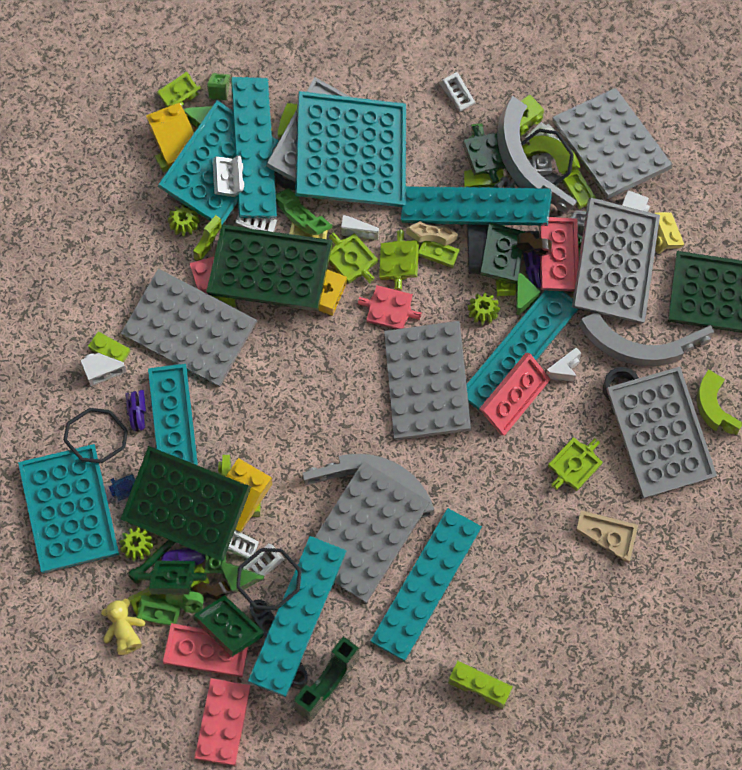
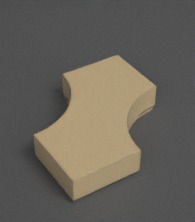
(439, 234)

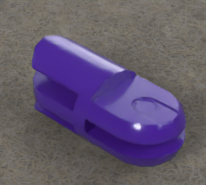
(532, 268)
(136, 409)
(184, 554)

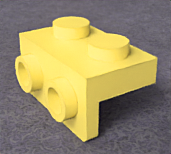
(668, 233)

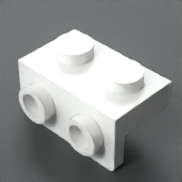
(228, 176)

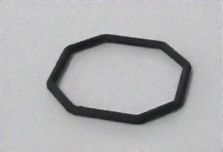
(563, 142)
(108, 456)
(284, 600)

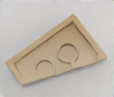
(609, 533)

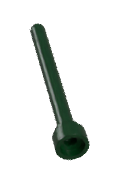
(133, 573)

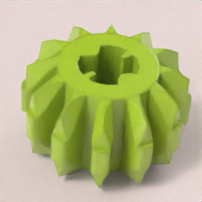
(183, 226)
(482, 314)
(128, 544)

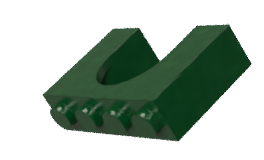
(313, 698)

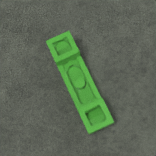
(300, 215)

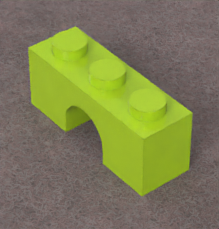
(473, 680)

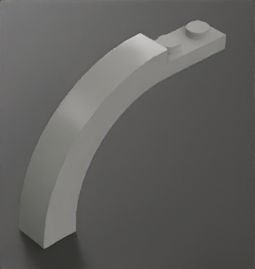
(515, 159)
(640, 354)
(350, 464)

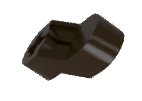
(541, 246)
(214, 592)

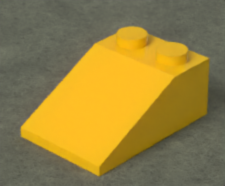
(170, 131)
(260, 485)

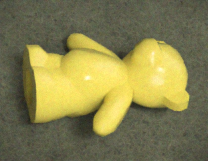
(122, 627)

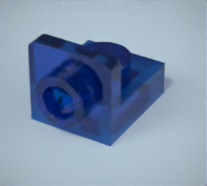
(122, 487)

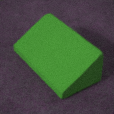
(157, 610)

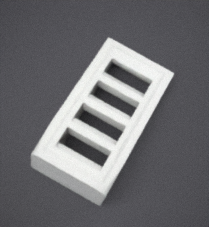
(463, 89)
(239, 223)
(360, 228)
(245, 539)
(272, 563)

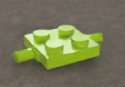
(352, 258)
(399, 260)
(575, 464)

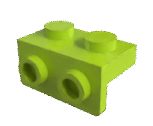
(178, 90)

